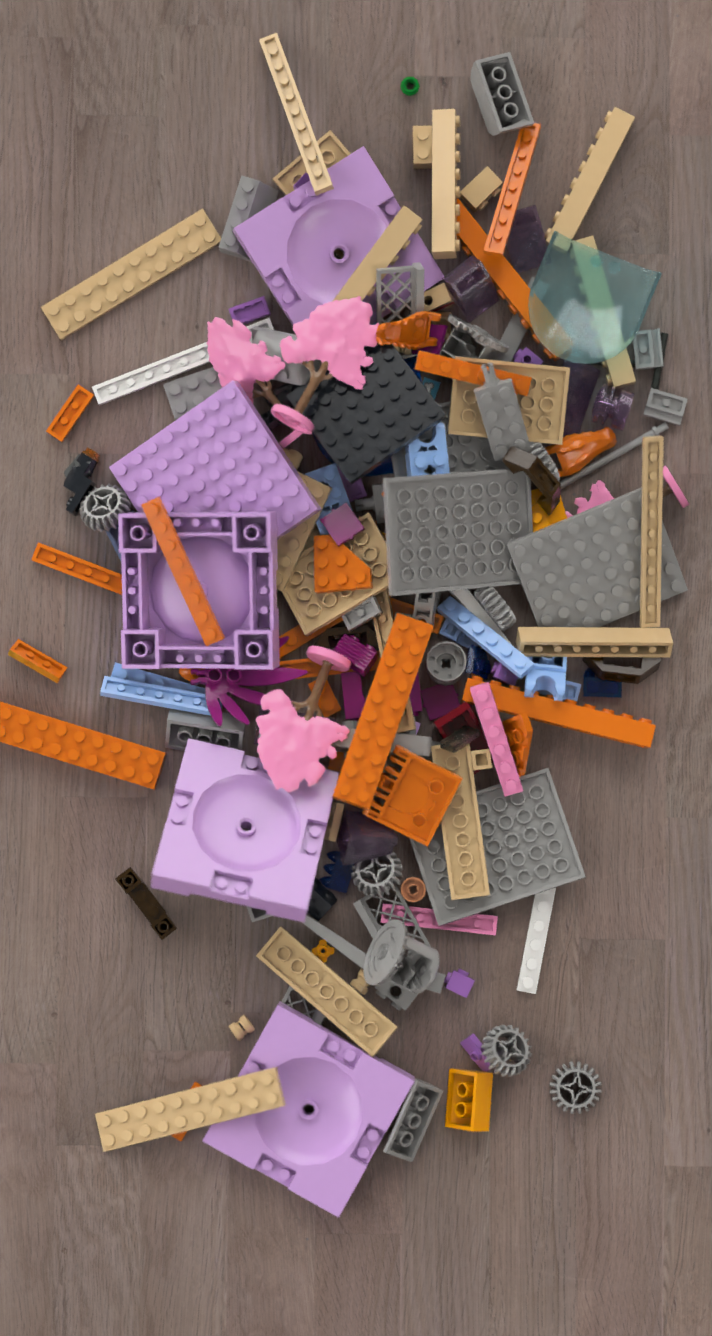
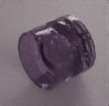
(612, 407)

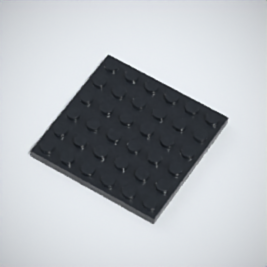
(370, 423)

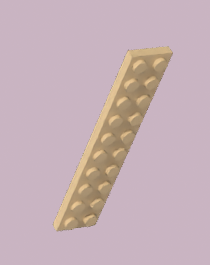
(131, 274)
(190, 1109)

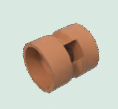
(413, 889)

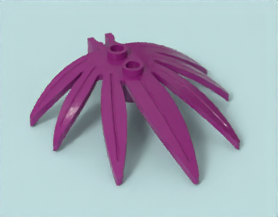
(226, 680)

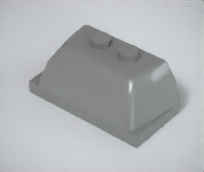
(500, 94)
(292, 373)

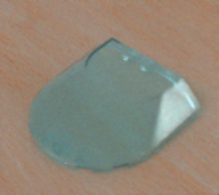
(588, 301)

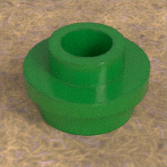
(410, 80)

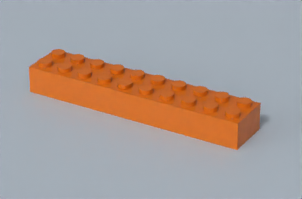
(382, 711)
(567, 714)
(80, 746)

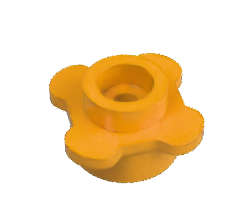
(323, 945)

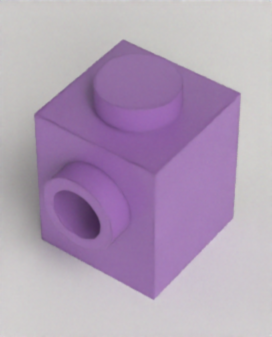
(527, 356)
(459, 982)

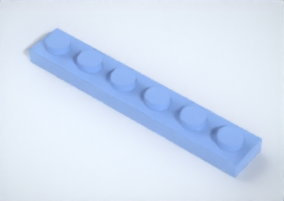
(485, 637)
(155, 679)
(154, 695)

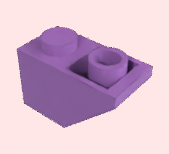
(503, 674)

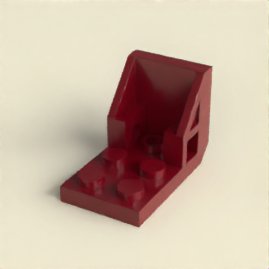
(458, 718)

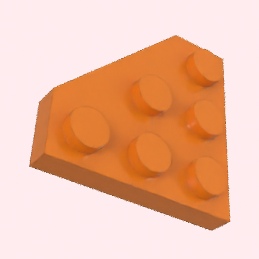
(338, 567)
(519, 736)

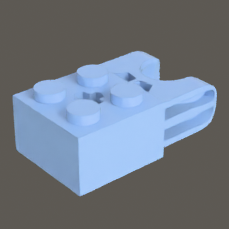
(431, 454)
(330, 476)
(548, 675)

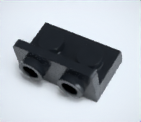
(320, 900)

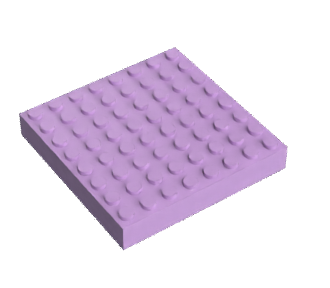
(218, 462)

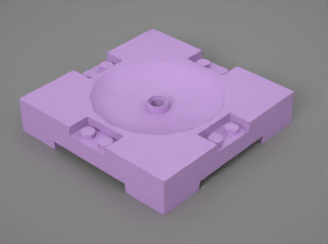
(298, 234)
(237, 571)
(214, 858)
(353, 1104)

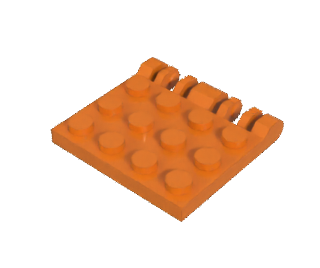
(415, 798)

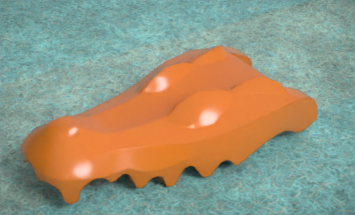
(409, 332)
(581, 448)

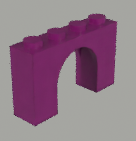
(355, 701)

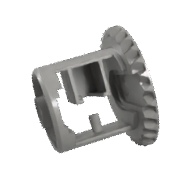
(461, 348)
(387, 961)

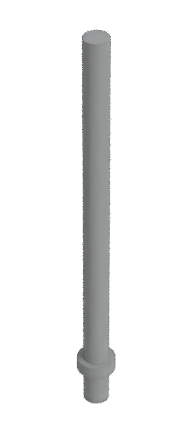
(655, 431)

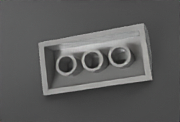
(249, 200)
(202, 727)
(413, 1120)

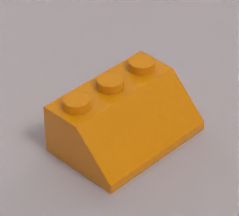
(540, 517)
(469, 1100)

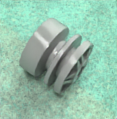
(446, 652)

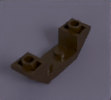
(520, 460)
(338, 632)
(626, 674)
(146, 902)

